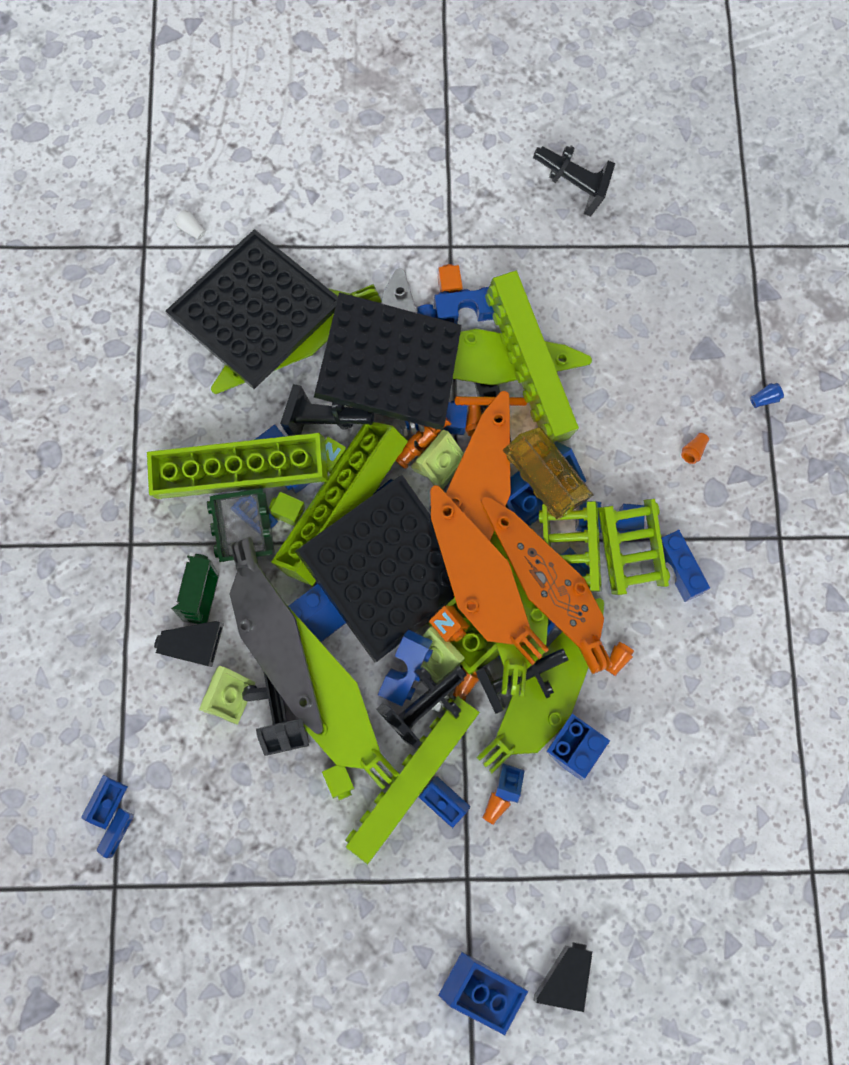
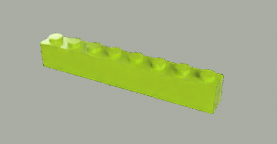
(410, 782)

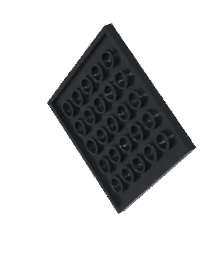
(254, 308)
(389, 361)
(381, 567)

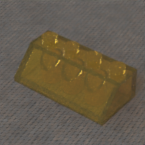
(547, 472)

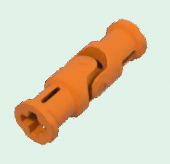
(424, 439)

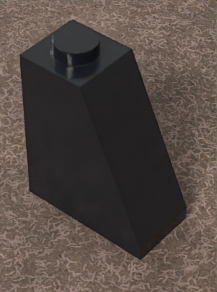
(191, 643)
(567, 979)

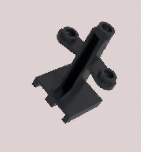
(592, 183)
(301, 412)
(494, 687)
(405, 720)
(282, 734)

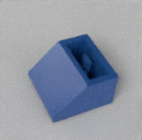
(577, 747)

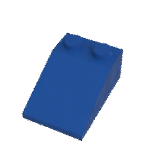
(482, 993)

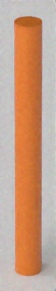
(466, 400)

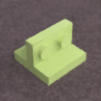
(439, 460)
(444, 656)
(225, 695)

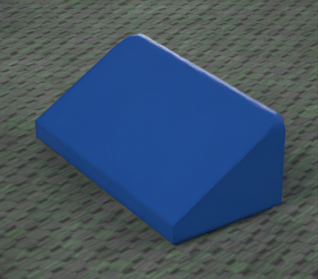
(104, 802)
(444, 802)
(115, 833)

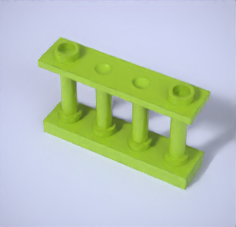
(590, 536)
(612, 540)

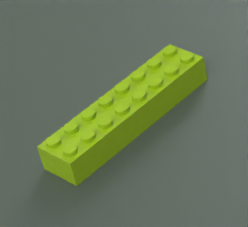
(530, 357)
(237, 466)
(348, 485)

